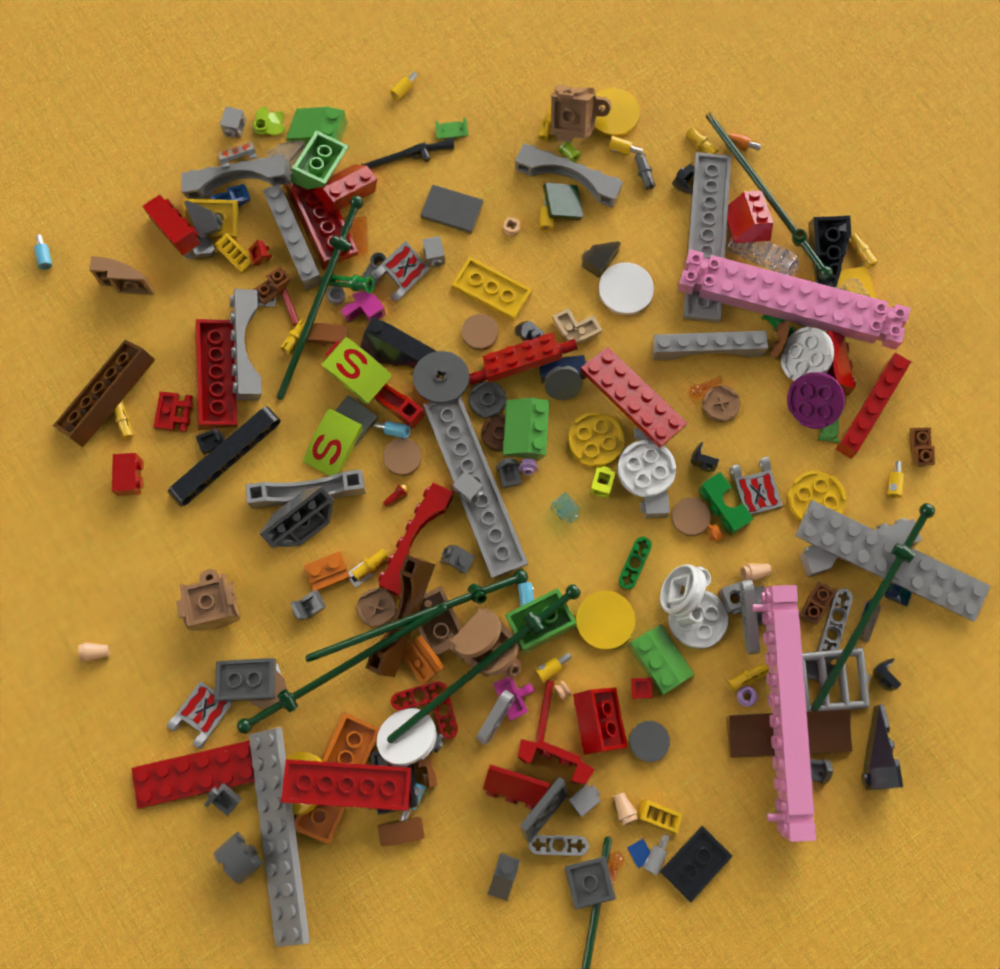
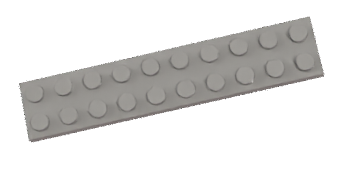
(708, 224)
(487, 515)
(872, 552)
(278, 840)

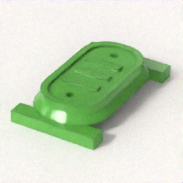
(451, 129)
(830, 433)

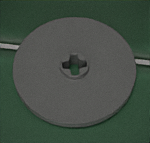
(433, 388)

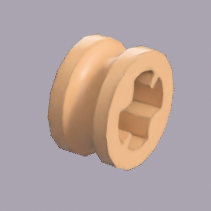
(511, 232)
(563, 690)

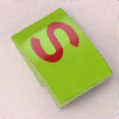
(356, 370)
(332, 443)

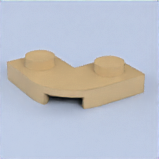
(571, 329)

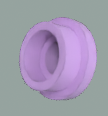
(528, 466)
(753, 696)

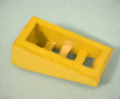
(225, 244)
(642, 813)

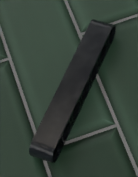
(224, 456)

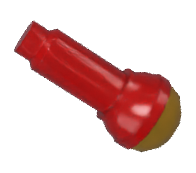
(401, 490)

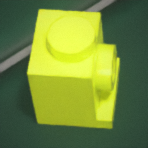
(599, 489)

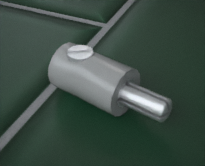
(657, 856)

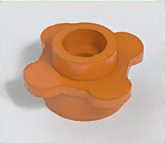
(714, 533)

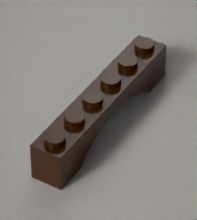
(414, 582)

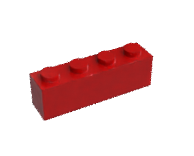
(171, 224)

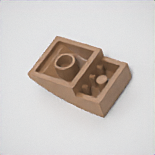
(120, 276)
(443, 627)

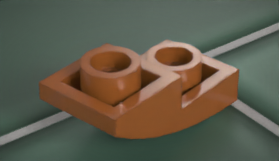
(275, 283)
(327, 333)
(782, 334)
(921, 447)
(817, 602)
(429, 775)
(401, 831)

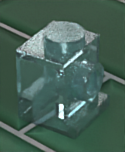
(566, 508)

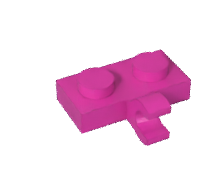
(518, 706)

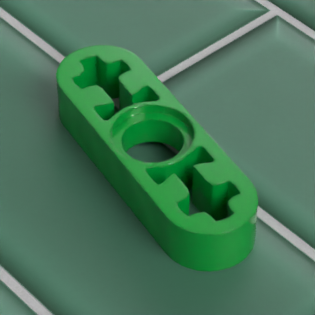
(635, 548)

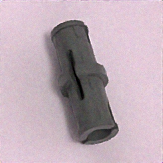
(644, 171)

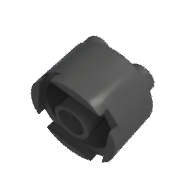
(238, 858)

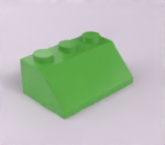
(318, 161)
(526, 428)
(555, 625)
(661, 659)

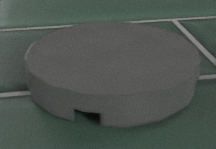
(563, 382)
(487, 399)
(649, 741)

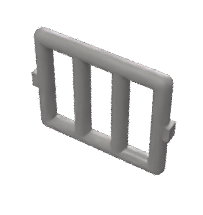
(845, 702)

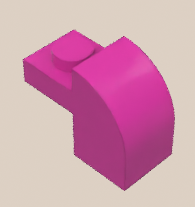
(364, 304)

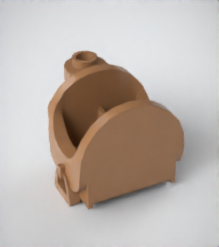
(576, 112)
(208, 603)
(480, 638)

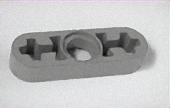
(495, 717)
(564, 852)

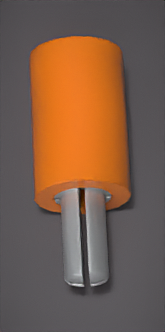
(743, 142)

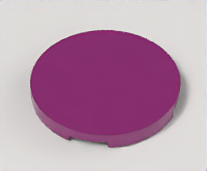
(816, 400)

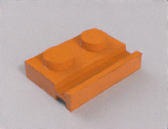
(327, 571)
(422, 660)

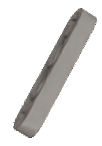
(749, 617)
(830, 623)

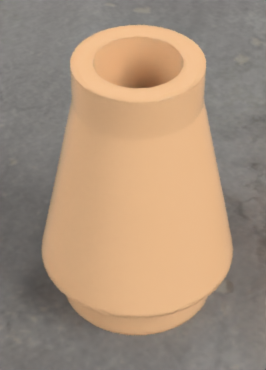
(755, 571)
(92, 651)
(625, 810)

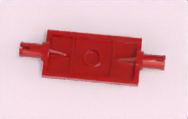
(521, 358)

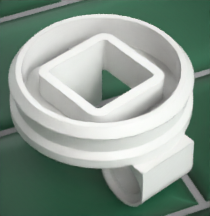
(685, 608)

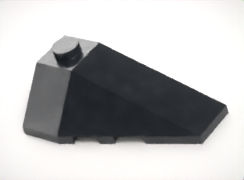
(829, 241)
(392, 345)
(880, 767)

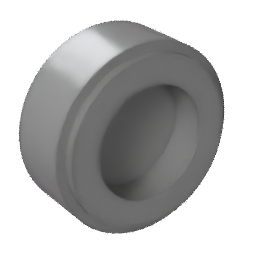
(336, 295)

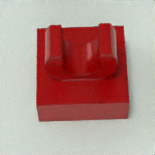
(259, 253)
(641, 688)

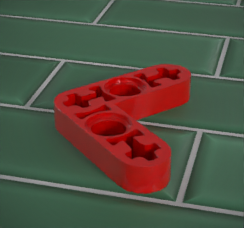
(453, 723)

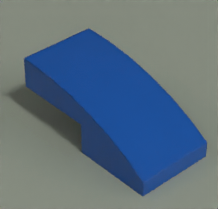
(234, 193)

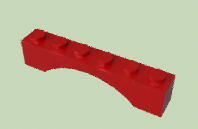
(395, 402)
(873, 405)
(434, 504)

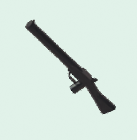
(421, 148)

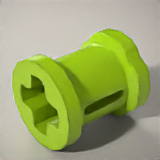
(569, 151)

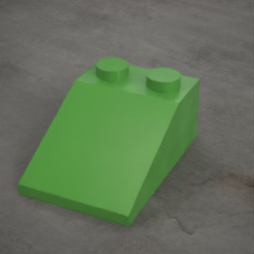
(322, 119)

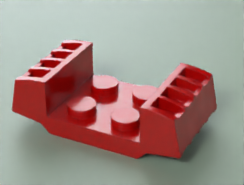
(581, 772)

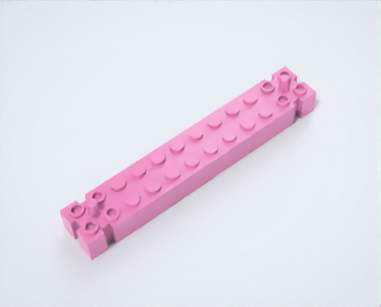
(794, 299)
(789, 713)

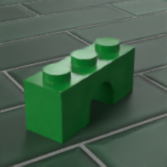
(732, 518)

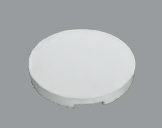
(626, 288)
(807, 352)
(646, 469)
(704, 633)
(411, 745)

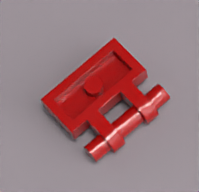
(167, 410)

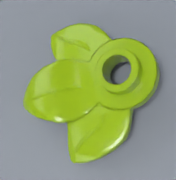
(271, 121)

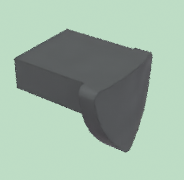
(204, 249)
(509, 472)
(821, 770)

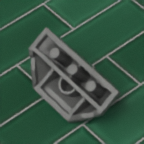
(299, 518)

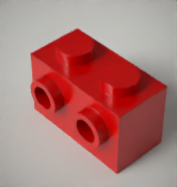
(127, 474)

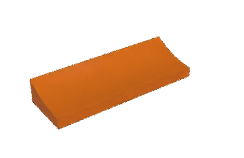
(348, 743)

